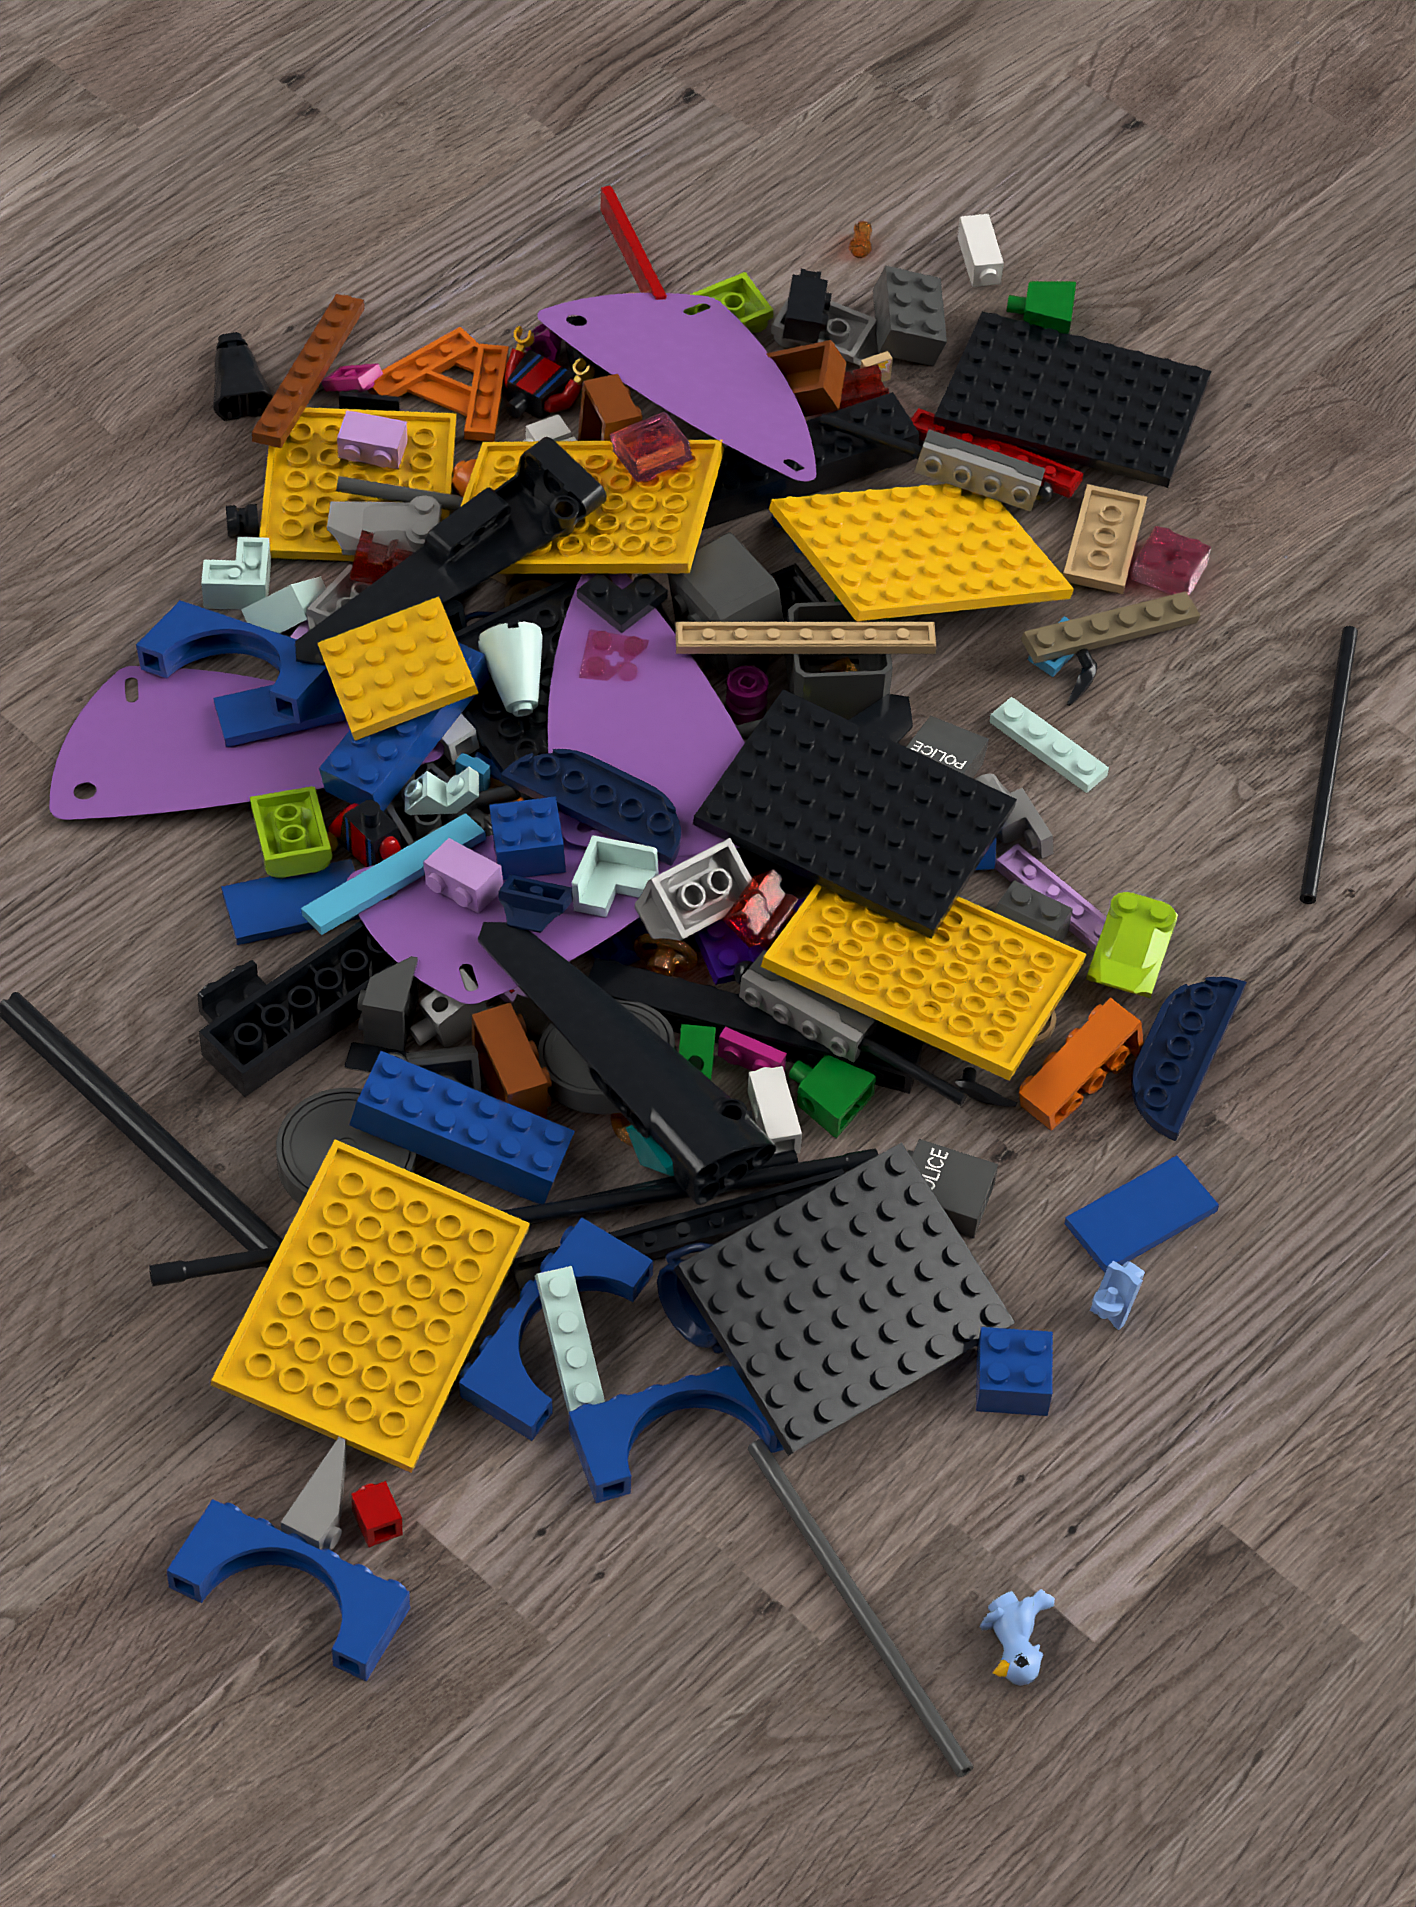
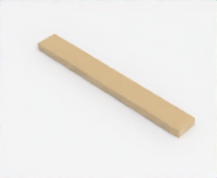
(805, 638)

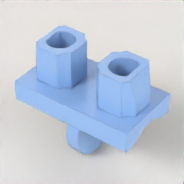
(1117, 1292)

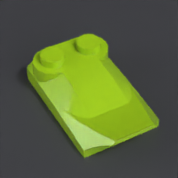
(741, 298)
(291, 832)
(1133, 944)

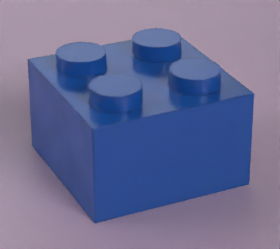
(528, 837)
(1014, 1371)

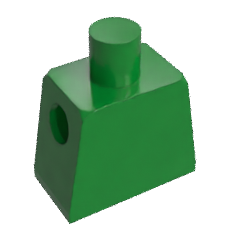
(1046, 304)
(698, 1047)
(832, 1092)

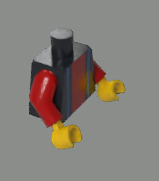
(538, 383)
(365, 833)

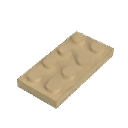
(1104, 539)

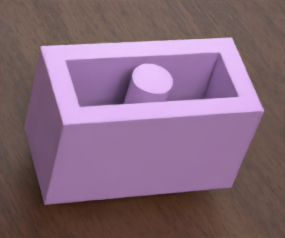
(372, 439)
(463, 875)

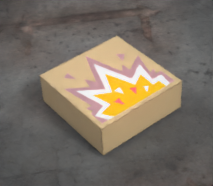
(883, 360)

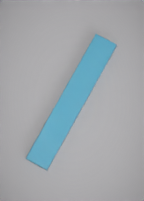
(387, 876)

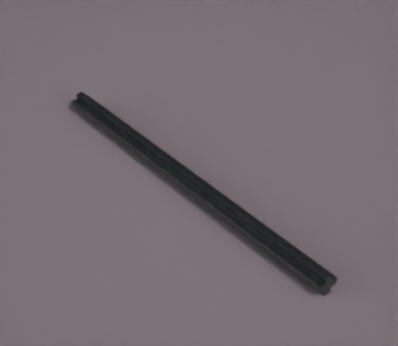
(137, 1125)

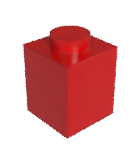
(376, 1513)

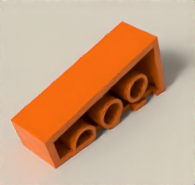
(1082, 1063)

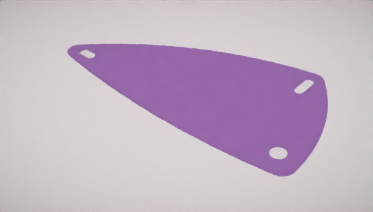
(696, 368)
(655, 727)
(172, 752)
(447, 934)

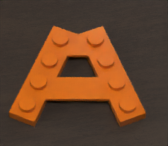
(422, 377)

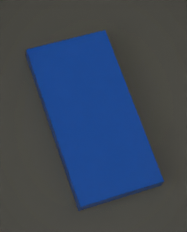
(250, 716)
(273, 905)
(1141, 1213)

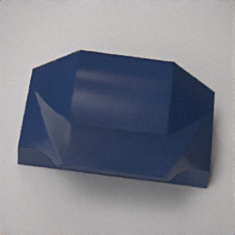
(533, 903)

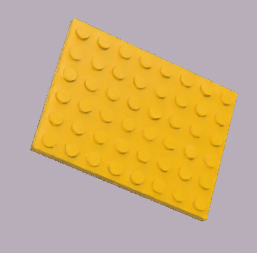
(638, 527)
(919, 551)
(969, 990)
(371, 1305)

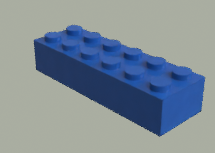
(386, 760)
(461, 1128)

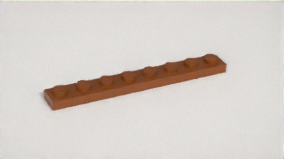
(308, 371)

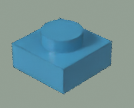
(465, 761)

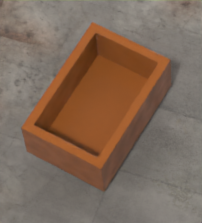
(814, 375)
(606, 408)
(510, 1060)

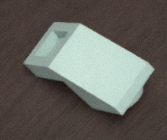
(435, 796)

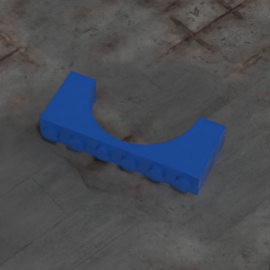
(196, 633)
(497, 1376)
(609, 1429)
(232, 1542)

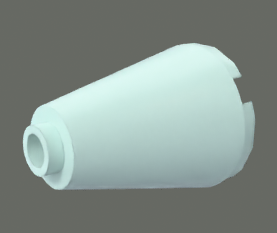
(514, 664)

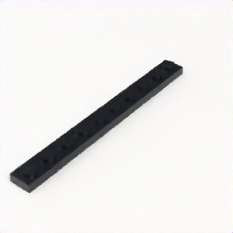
(694, 1226)

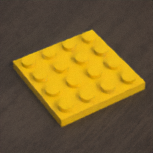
(397, 668)

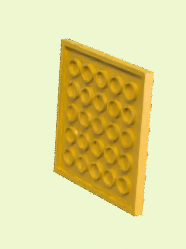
(306, 471)

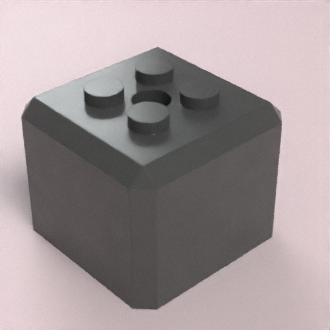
(725, 587)
(836, 691)

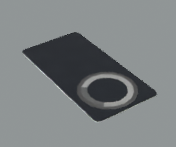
(364, 1056)

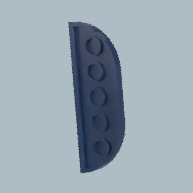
(600, 798)
(1182, 1050)

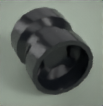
(242, 520)

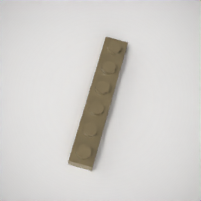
(1110, 627)

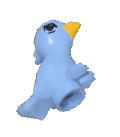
(1013, 1626)

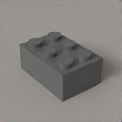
(909, 315)

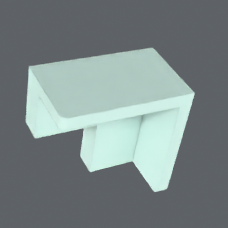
(238, 581)
(285, 607)
(610, 869)

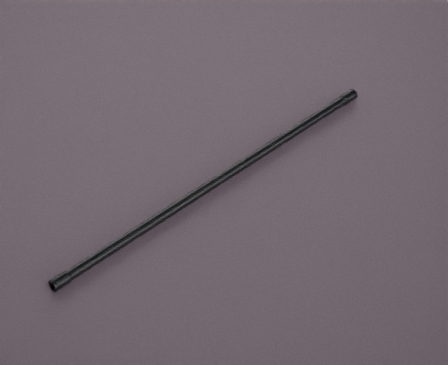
(182, 1270)

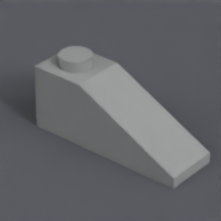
(319, 1505)

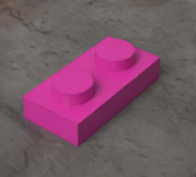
(352, 378)
(748, 1052)

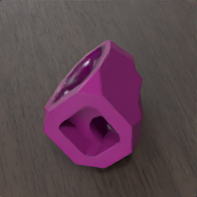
(545, 342)

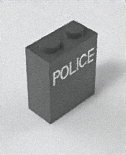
(950, 745)
(958, 1181)

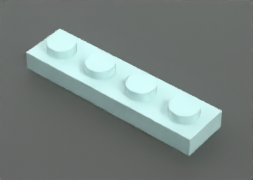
(1049, 745)
(569, 1338)

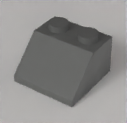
(1035, 911)
(389, 1005)
(455, 1063)

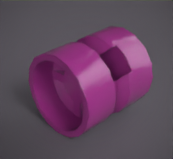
(746, 694)

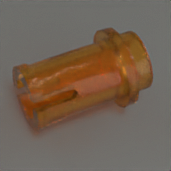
(860, 244)

